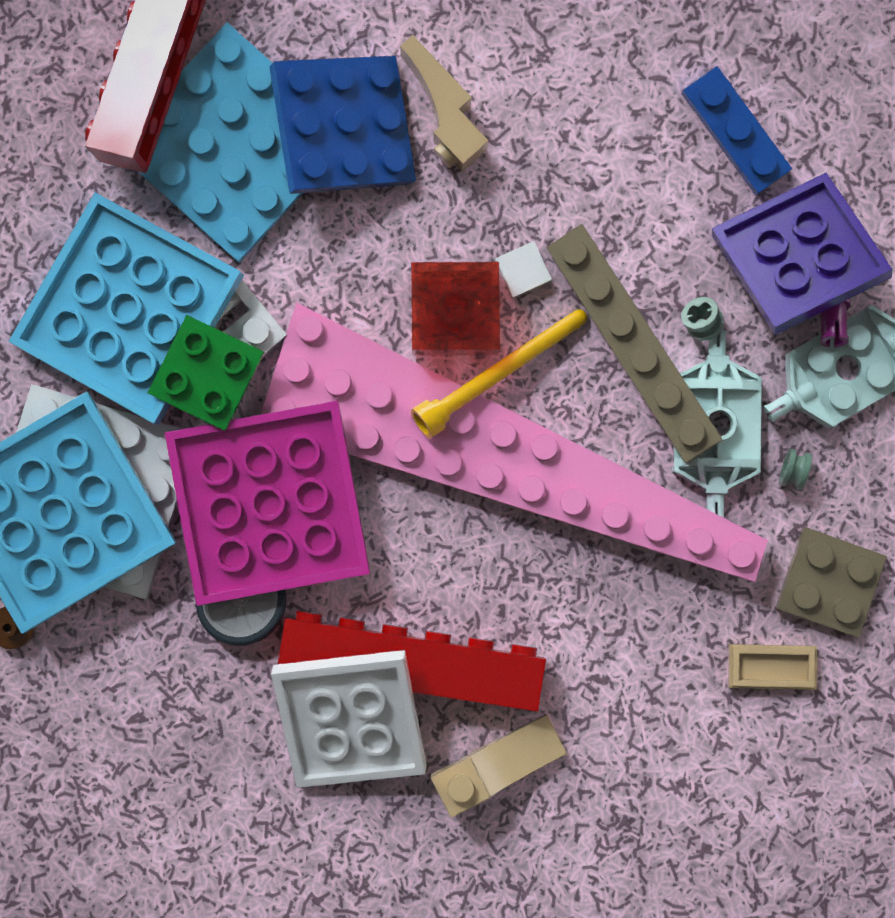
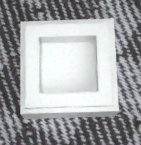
(523, 270)

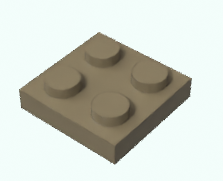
(831, 582)

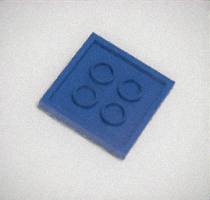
(342, 123)

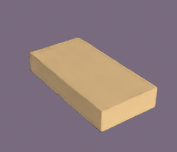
(772, 666)

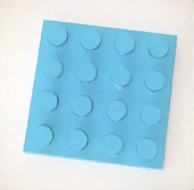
(224, 146)
(120, 302)
(70, 513)

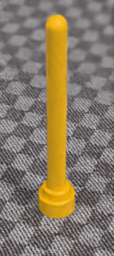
(433, 415)

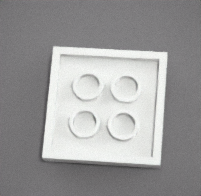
(349, 719)

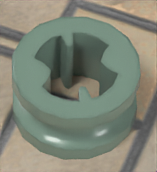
(702, 308)
(795, 469)

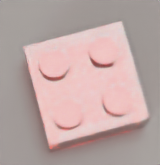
(455, 308)

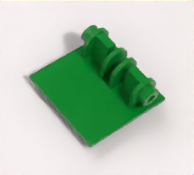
(205, 372)

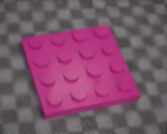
(267, 503)

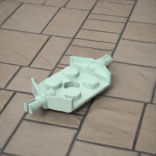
(813, 377)
(736, 393)

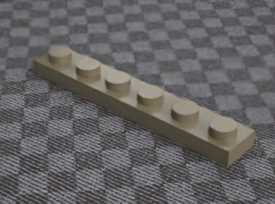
(634, 344)

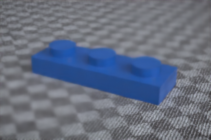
(736, 130)

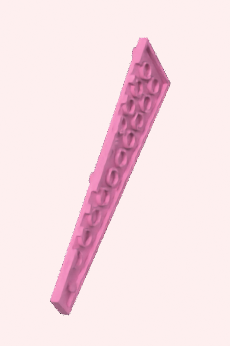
(492, 449)

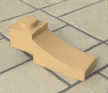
(456, 136)
(497, 765)

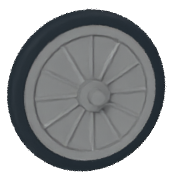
(243, 619)

